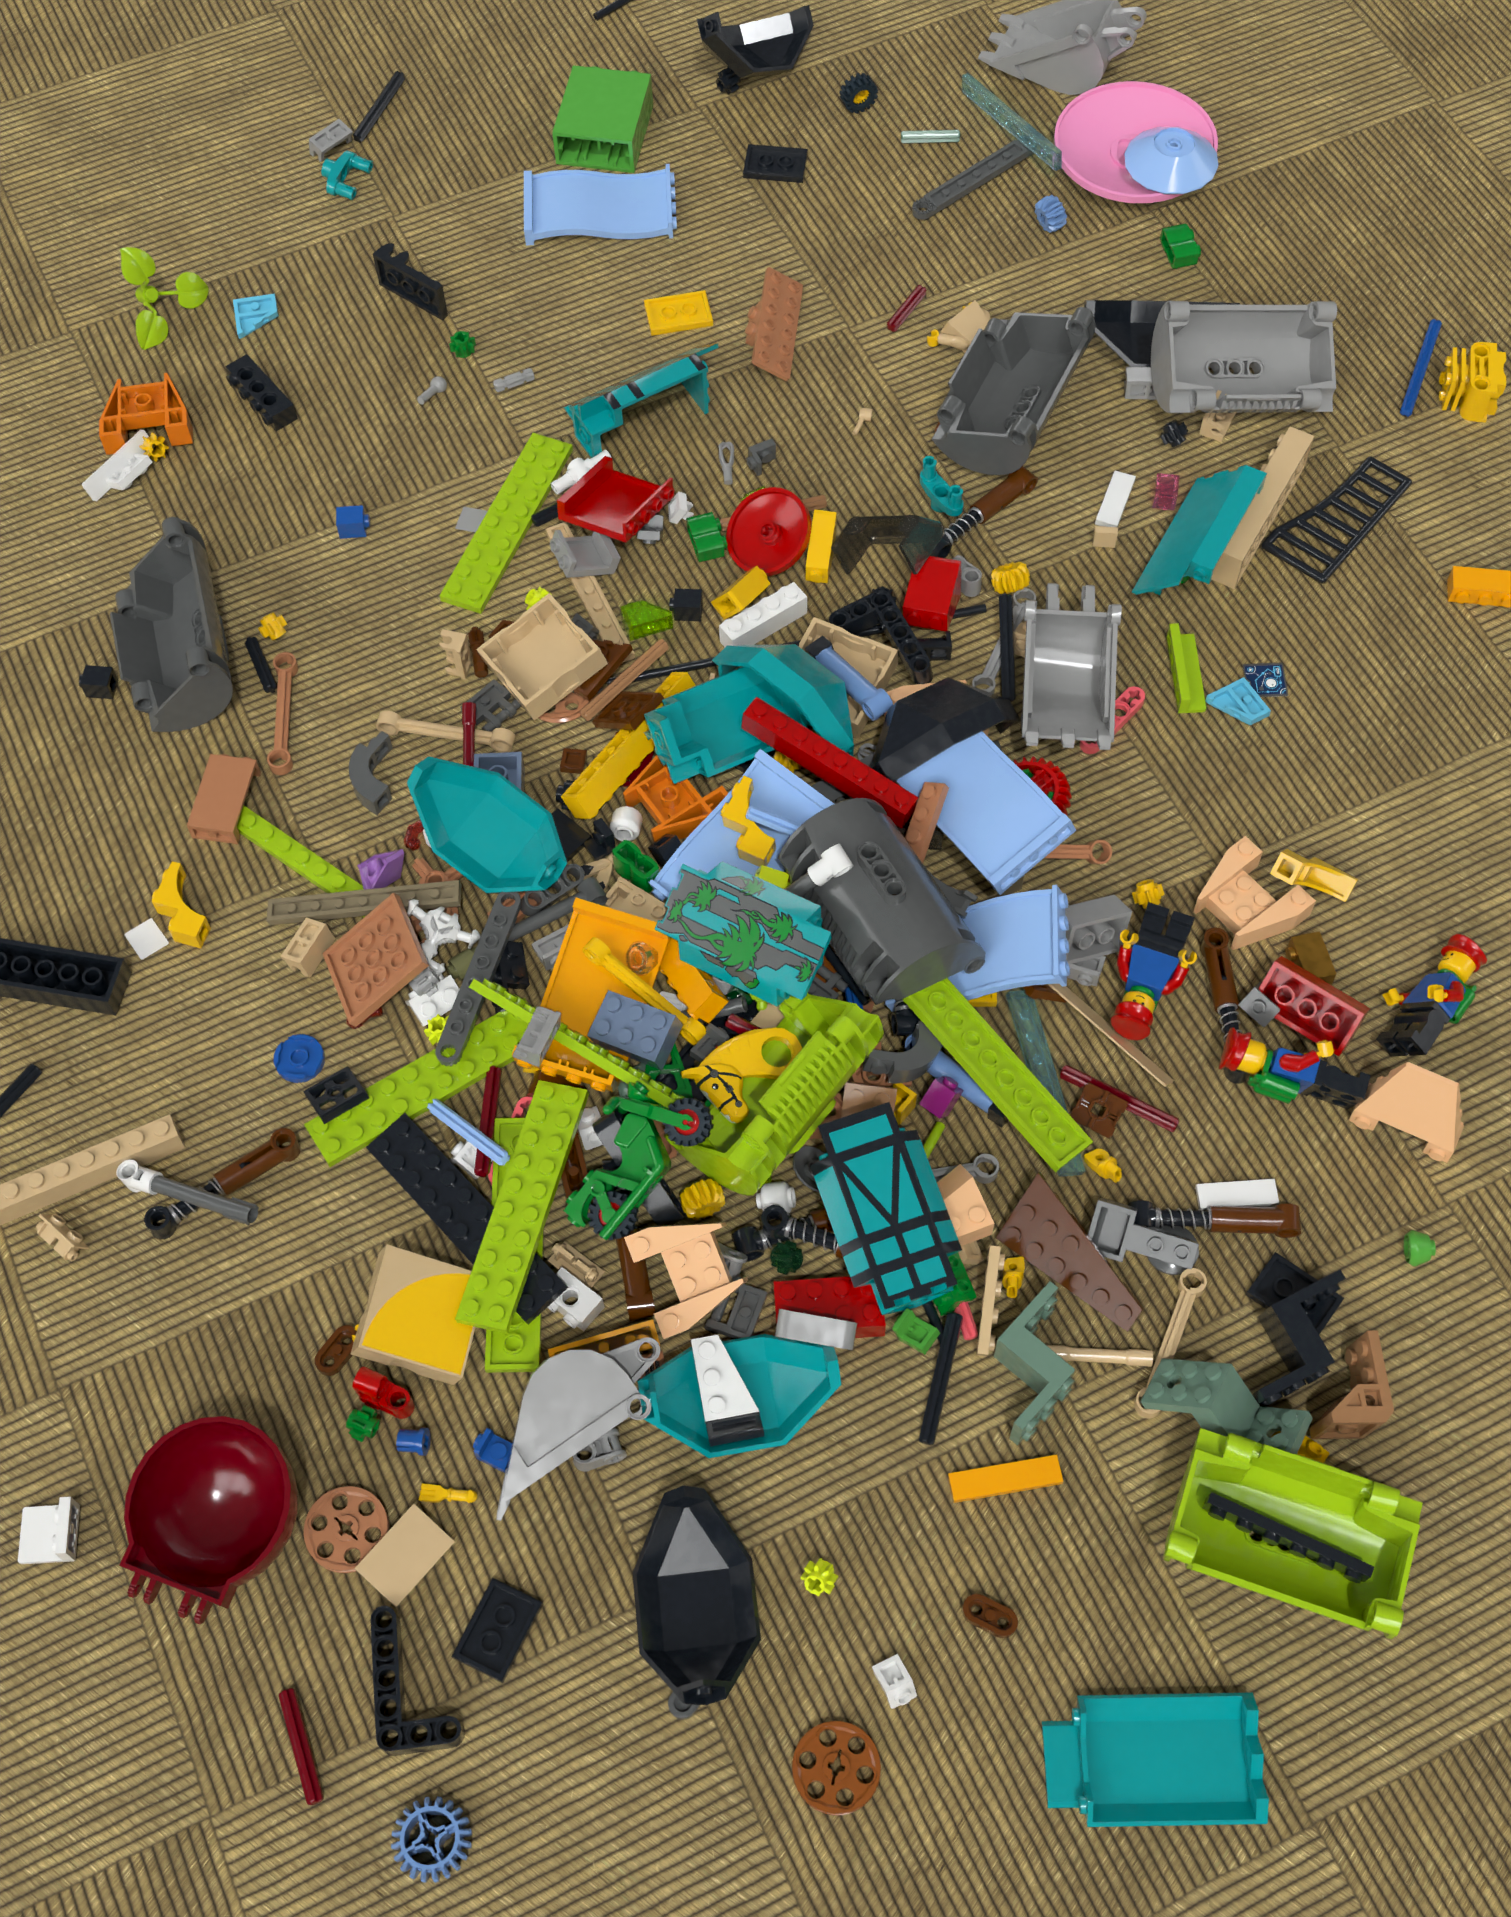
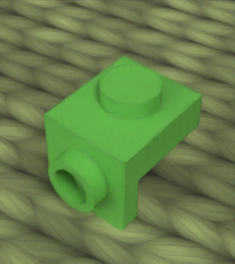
(915, 1331)

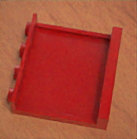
(613, 501)

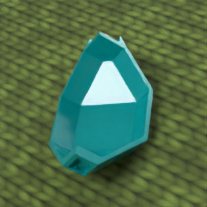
(803, 680)
(486, 827)
(781, 1374)

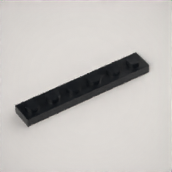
(1276, 1533)

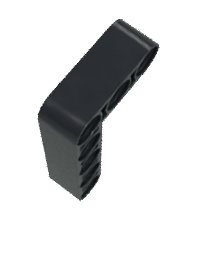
(882, 610)
(662, 1202)
(395, 1694)

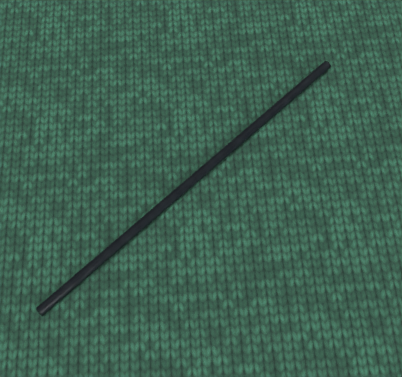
(706, 663)

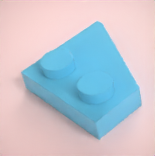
(254, 313)
(1239, 702)

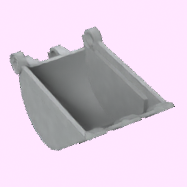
(1064, 43)
(1070, 671)
(571, 1405)

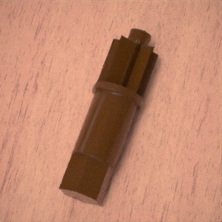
(476, 639)

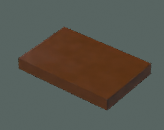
(627, 710)

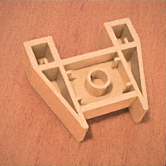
(1244, 904)
(694, 1268)

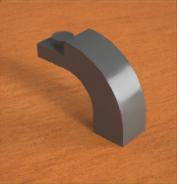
(363, 761)
(906, 1065)

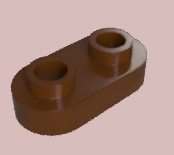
(335, 1350)
(991, 1614)

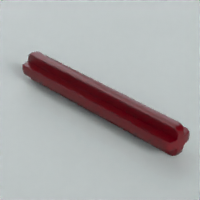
(301, 1746)

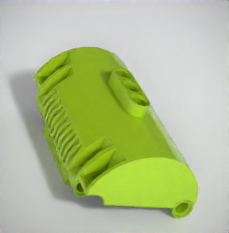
(787, 1109)
(1311, 1498)

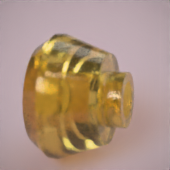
(641, 958)

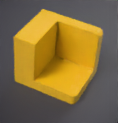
(904, 1102)

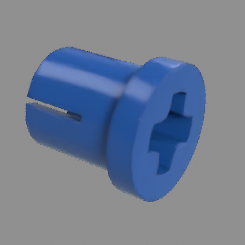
(414, 1441)

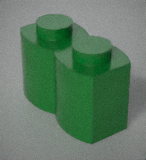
(1180, 245)
(706, 536)
(634, 865)

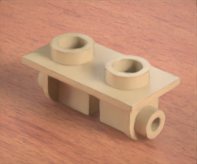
(54, 1228)
(575, 1263)

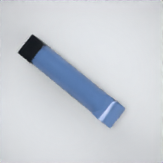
(872, 700)
(946, 1066)

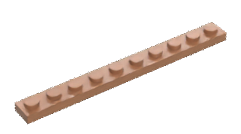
(923, 826)

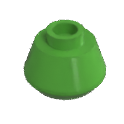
(1418, 1248)

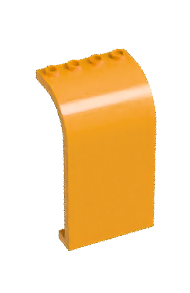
(580, 986)

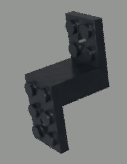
(1297, 1339)

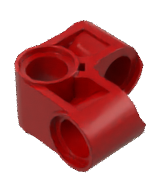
(382, 1394)

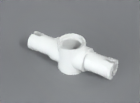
(576, 469)

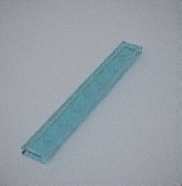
(1012, 122)
(1038, 1057)

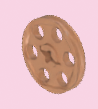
(332, 1533)

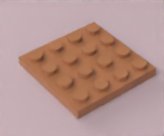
(375, 959)

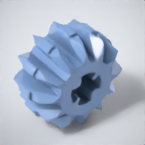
(1050, 213)

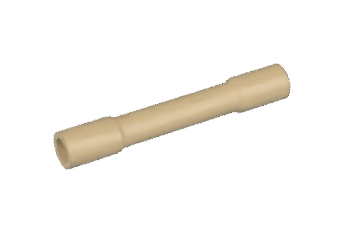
(1130, 1357)

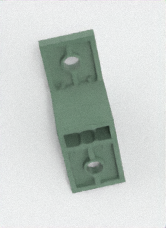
(1035, 1364)
(1223, 1403)

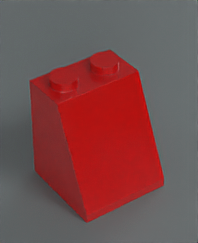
(933, 594)

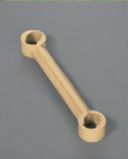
(392, 723)
(1174, 1330)

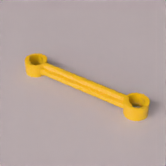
(600, 955)

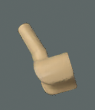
(865, 415)

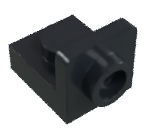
(602, 841)

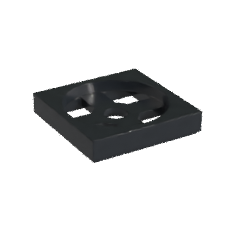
(330, 1085)

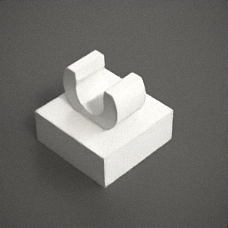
(679, 508)

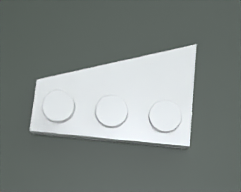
(719, 1382)

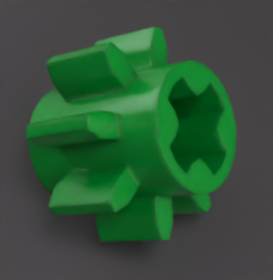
(462, 344)
(363, 1423)

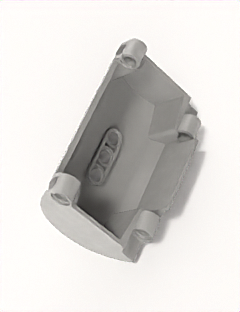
(1281, 343)

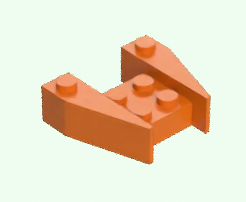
(142, 408)
(673, 806)

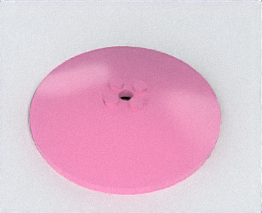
(1104, 120)

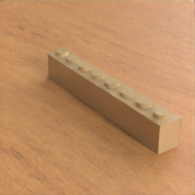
(87, 1168)

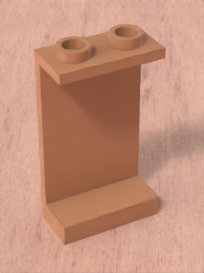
(221, 798)

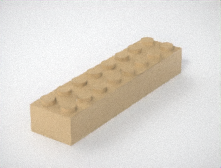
(1282, 472)

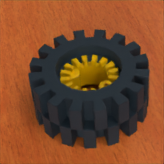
(858, 93)

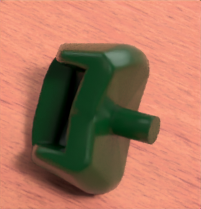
(735, 992)

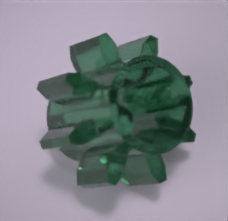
(786, 1257)

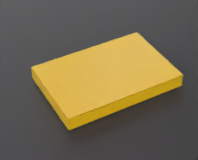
(678, 312)

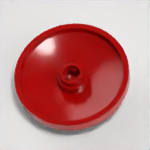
(769, 531)

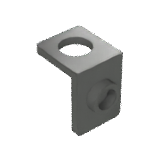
(1259, 1006)

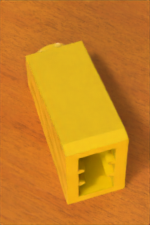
(819, 550)
(741, 593)

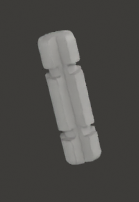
(513, 380)

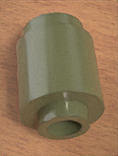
(459, 964)

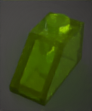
(645, 619)

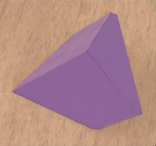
(381, 869)

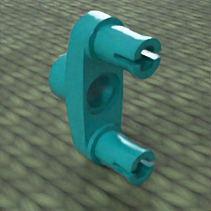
(338, 170)
(942, 496)

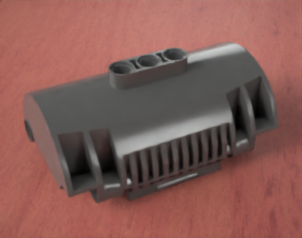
(1010, 388)
(171, 633)
(882, 938)

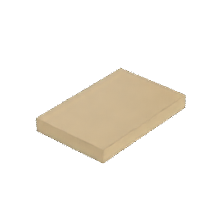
(404, 1555)

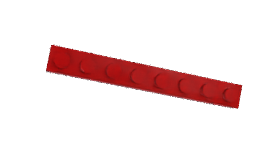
(827, 760)

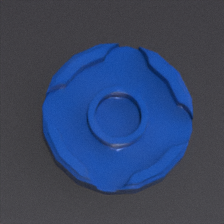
(299, 1058)

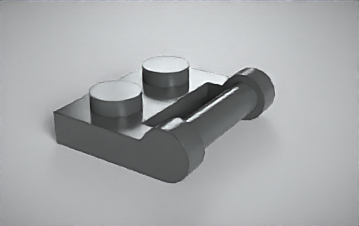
(743, 1315)

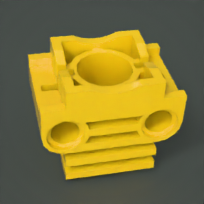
(1473, 381)

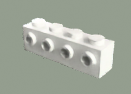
(764, 617)

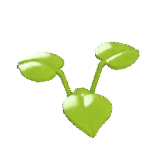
(136, 269)

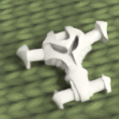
(439, 930)

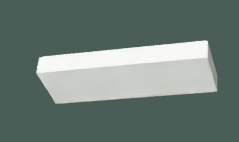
(1115, 499)
(1238, 1193)

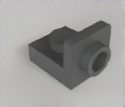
(760, 454)

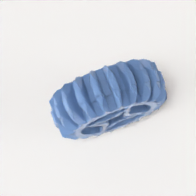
(418, 1845)

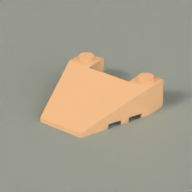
(1416, 1104)

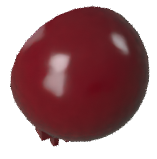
(208, 1512)

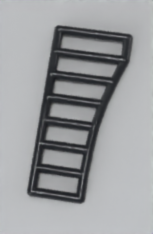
(1333, 499)

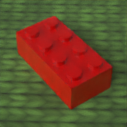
(1313, 1005)
(832, 1299)

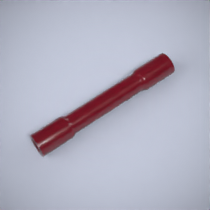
(468, 723)

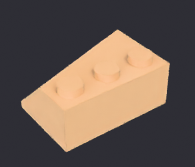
(965, 1206)

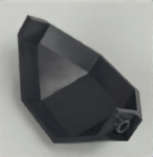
(759, 46)
(1129, 326)
(933, 722)
(695, 1598)

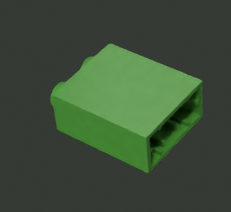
(603, 119)

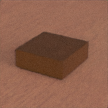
(573, 760)

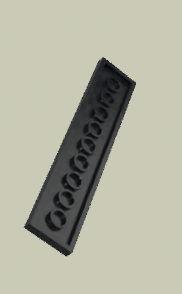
(454, 1204)

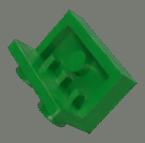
(962, 1291)

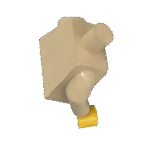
(961, 328)

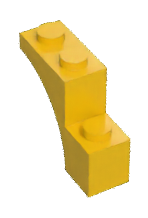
(753, 843)
(1314, 874)
(185, 925)

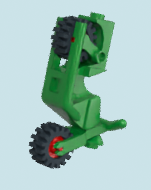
(643, 1160)

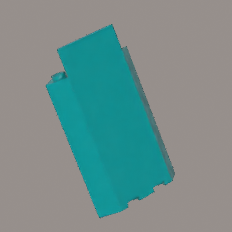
(1201, 529)
(1158, 1760)

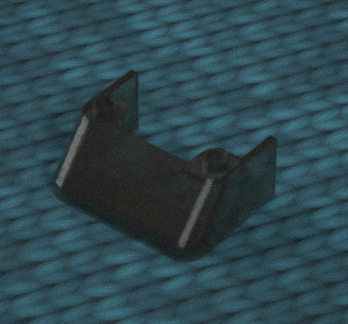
(913, 533)

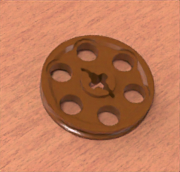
(845, 1780)

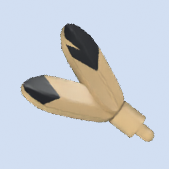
(601, 867)

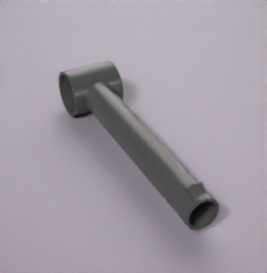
(588, 890)

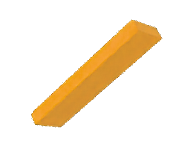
(1005, 1478)

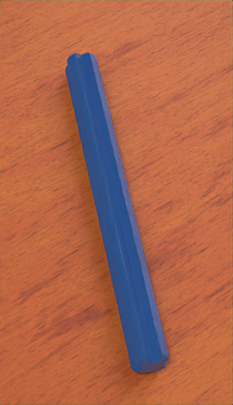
(1420, 367)

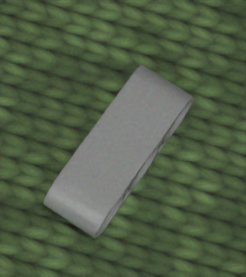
(816, 1329)

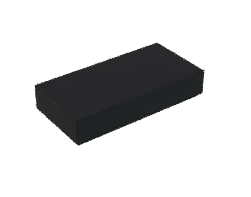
(734, 1429)

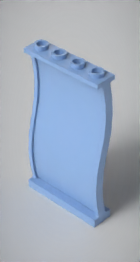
(599, 204)
(992, 810)
(711, 842)
(1021, 943)

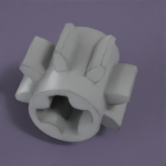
(425, 982)

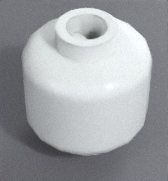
(626, 823)
(776, 1194)

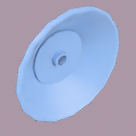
(1171, 160)

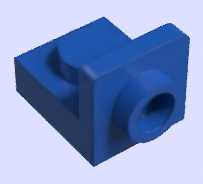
(492, 1450)

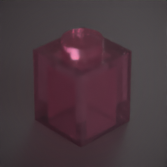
(1165, 491)

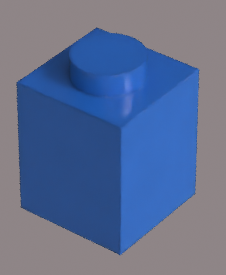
(352, 521)

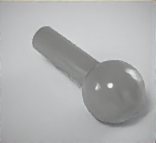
(437, 385)

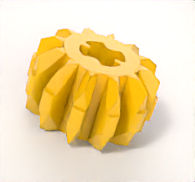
(1010, 577)
(702, 1199)

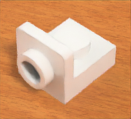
(465, 1155)
(895, 1681)

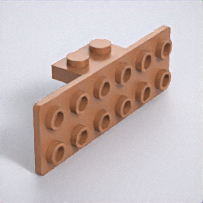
(774, 324)

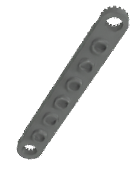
(970, 179)
(483, 965)

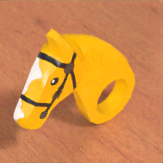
(723, 1070)

